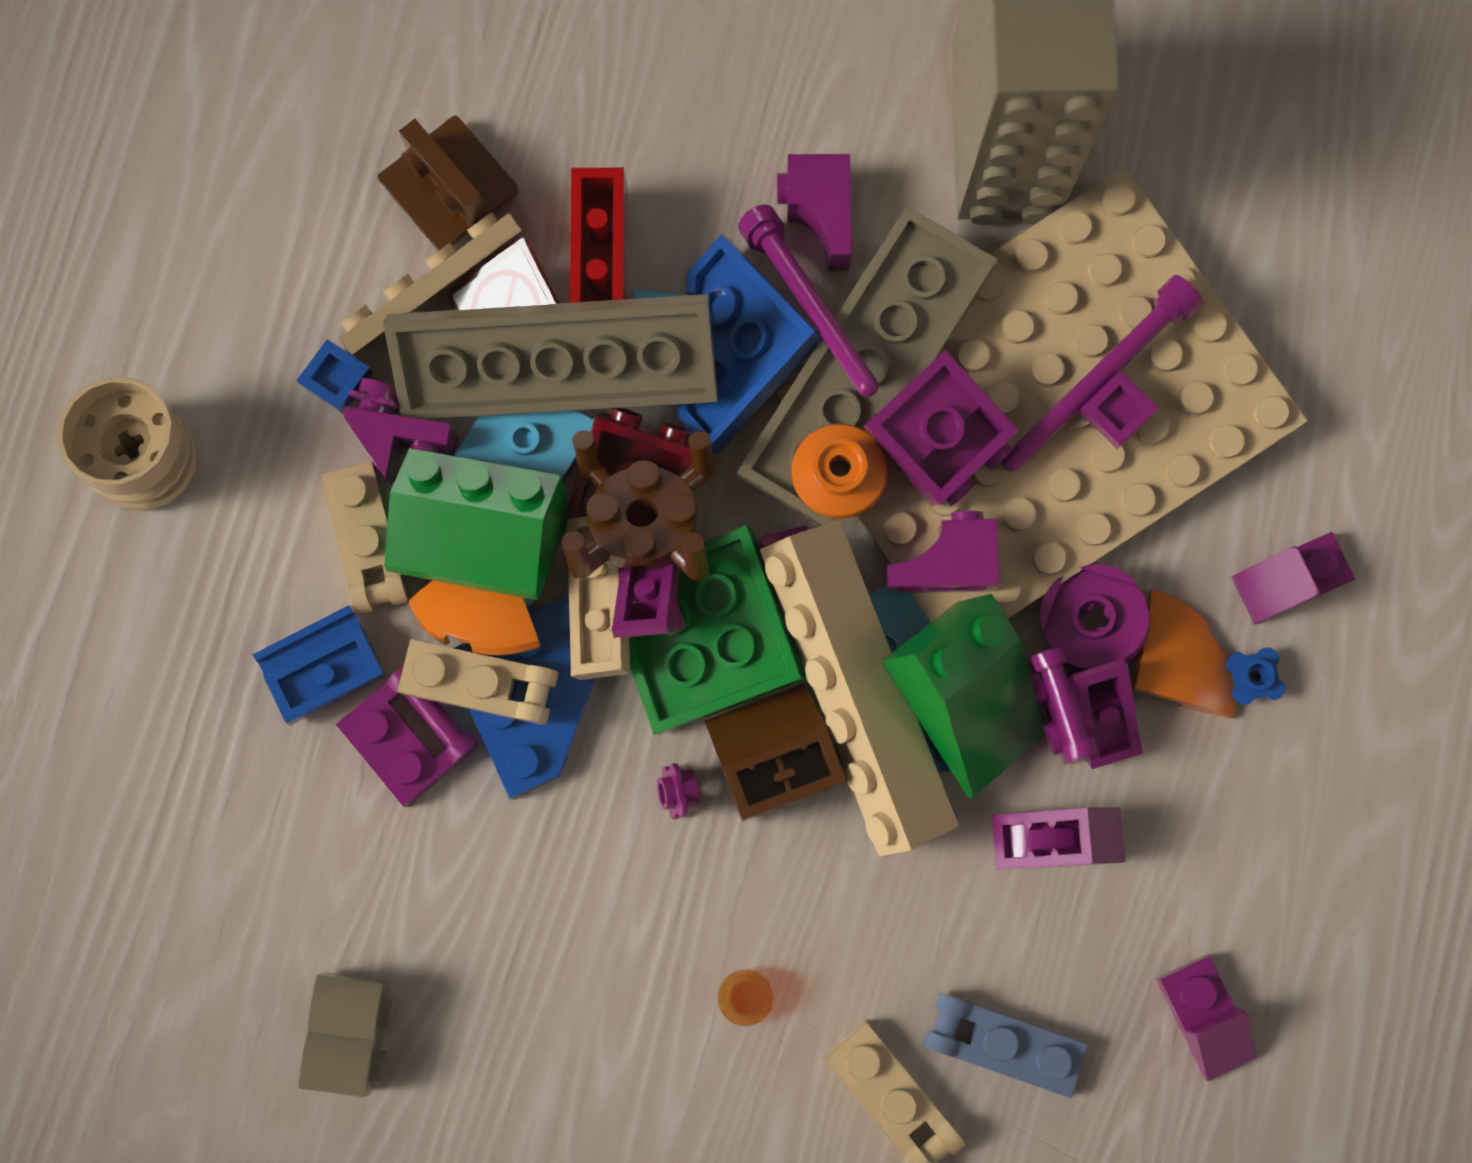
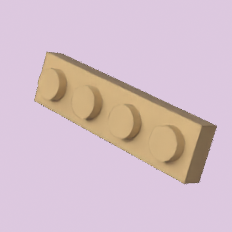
(445, 267)

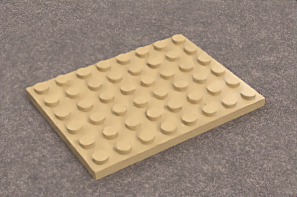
(1030, 336)

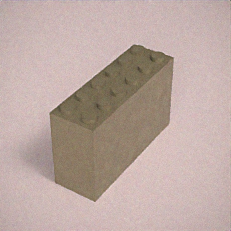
(1028, 102)

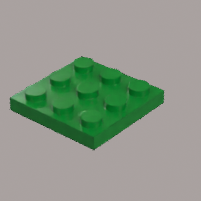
(730, 644)

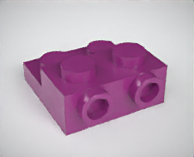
(942, 431)

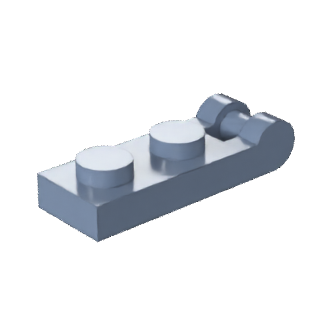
(1008, 1046)

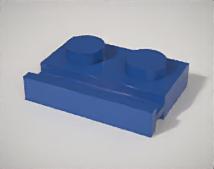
(319, 665)

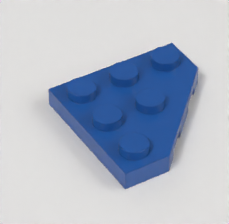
(755, 340)
(530, 752)

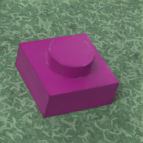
(1118, 410)

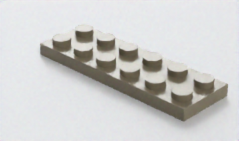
(898, 324)
(553, 357)

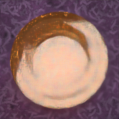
(745, 997)

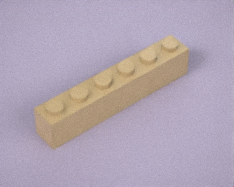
(862, 706)

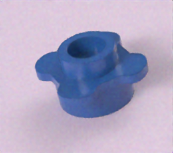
(1265, 664)

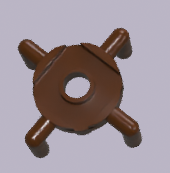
(634, 489)

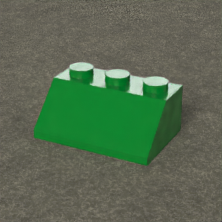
(475, 523)

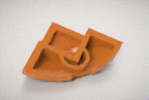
(474, 616)
(1183, 660)

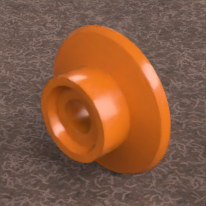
(836, 495)

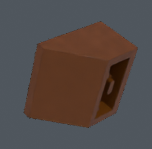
(775, 752)

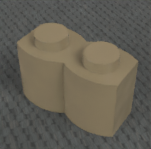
(346, 1033)

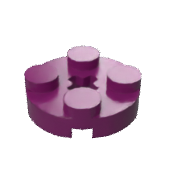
(1081, 593)

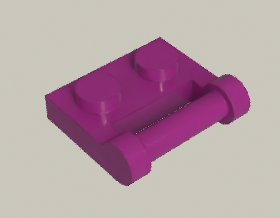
(1065, 728)
(396, 749)

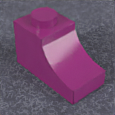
(820, 199)
(958, 561)
(1058, 838)

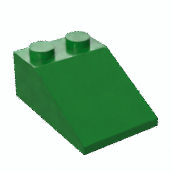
(970, 690)

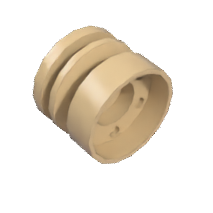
(104, 429)

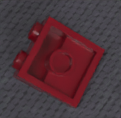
(624, 441)

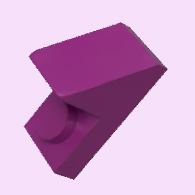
(387, 435)
(1293, 577)
(647, 602)
(1108, 712)
(1207, 1017)

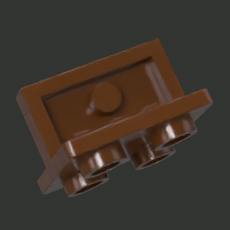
(446, 181)

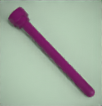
(765, 232)
(1175, 302)

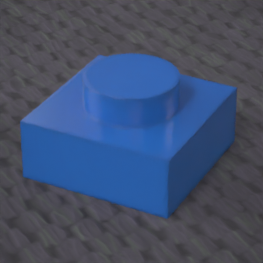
(333, 375)

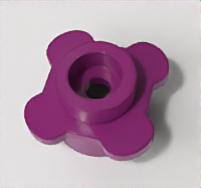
(376, 396)
(678, 790)

